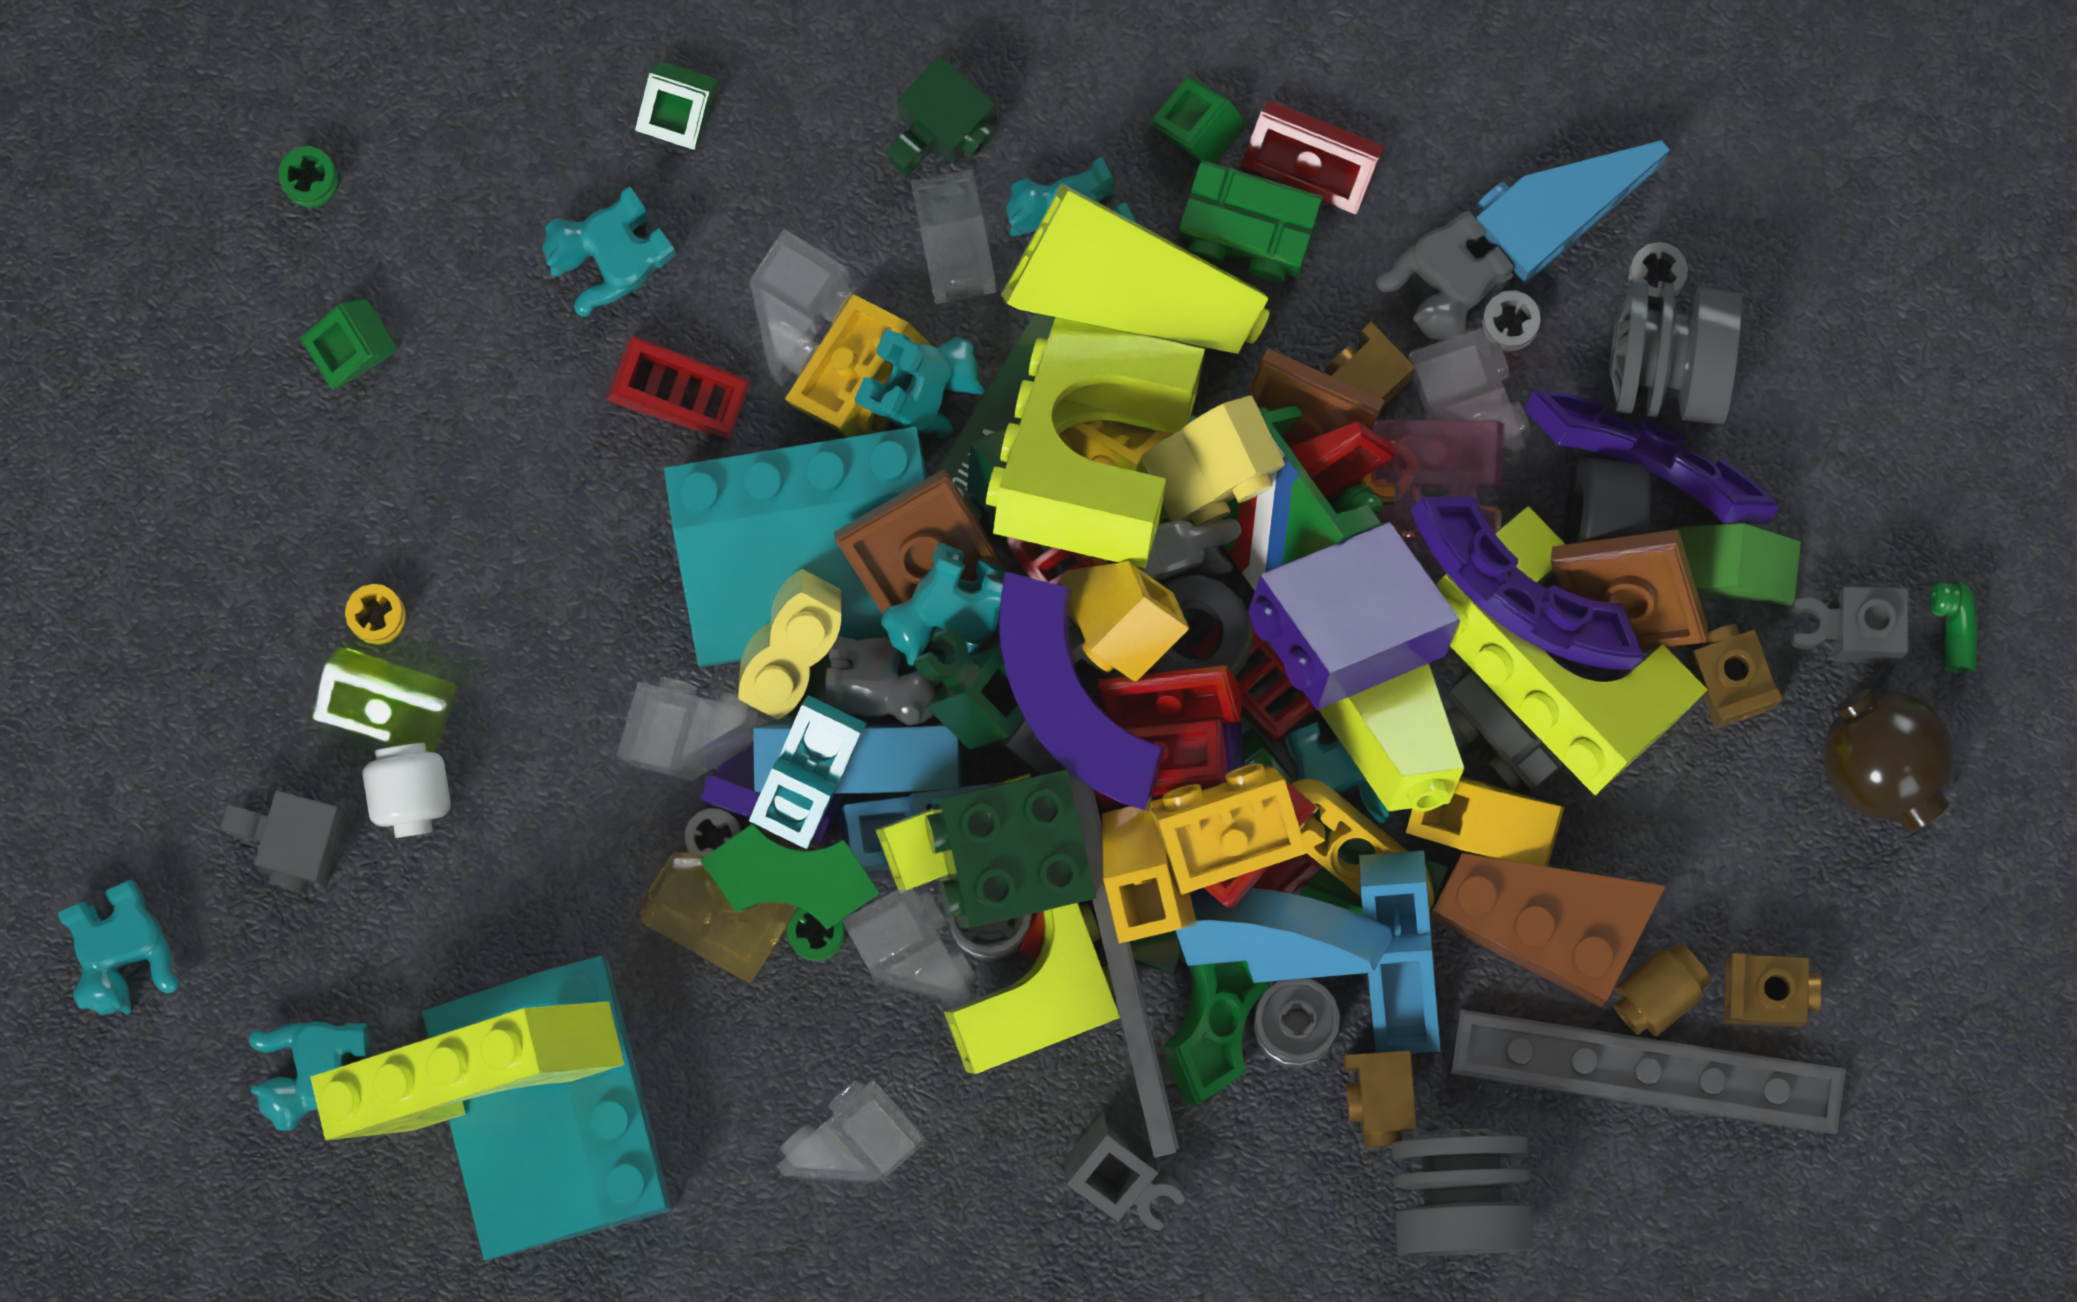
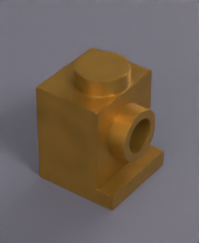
(1374, 368)
(1730, 699)
(1745, 993)
(1382, 1096)

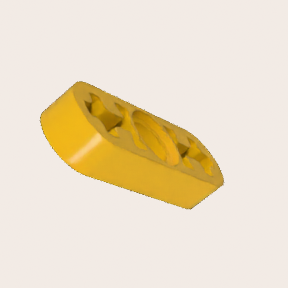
(1353, 825)

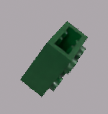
(1010, 850)

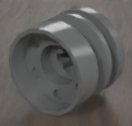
(1677, 351)
(1462, 1194)

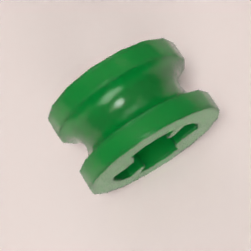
(296, 162)
(803, 946)

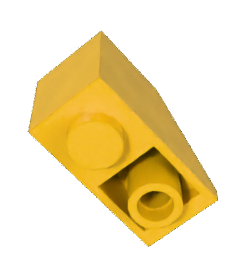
(1123, 616)
(1492, 823)
(1140, 877)

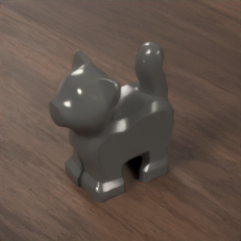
(1452, 272)
(1190, 549)
(872, 682)

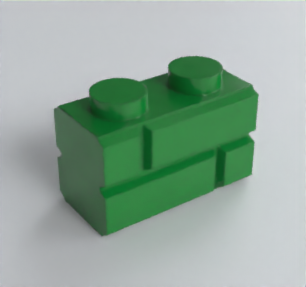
(1249, 221)

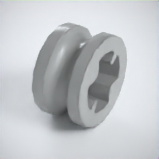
(1659, 251)
(1528, 329)
(719, 819)

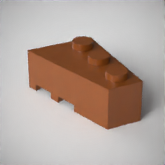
(1549, 919)

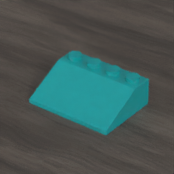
(767, 514)
(554, 1154)

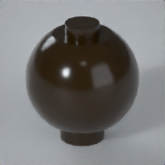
(1889, 757)

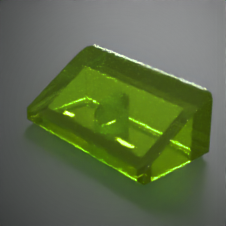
(383, 700)

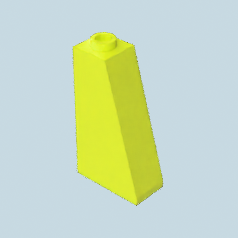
(1123, 277)
(1400, 740)

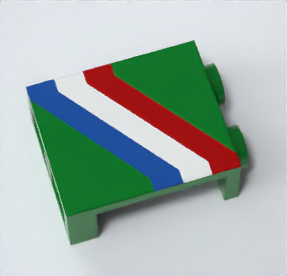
(1291, 515)

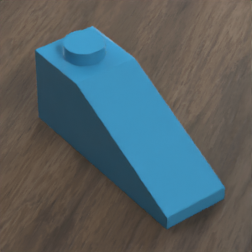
(1558, 205)

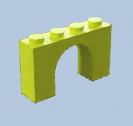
(1082, 377)
(1584, 722)
(1052, 1002)
(435, 1076)

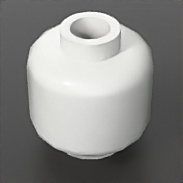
(406, 789)

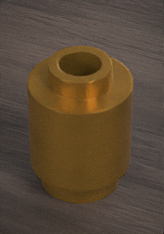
(1661, 990)

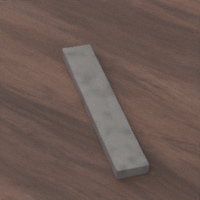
(1126, 985)
(1648, 1071)

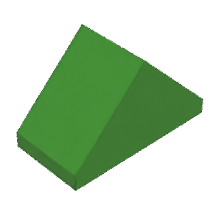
(1742, 562)

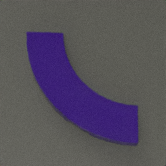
(1719, 487)
(1548, 618)
(1057, 704)

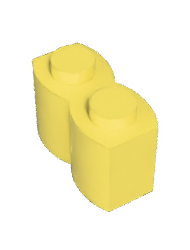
(1214, 461)
(781, 652)

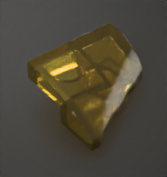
(695, 914)

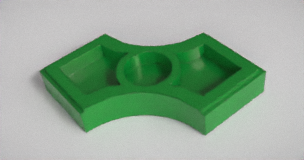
(758, 871)
(1209, 1042)

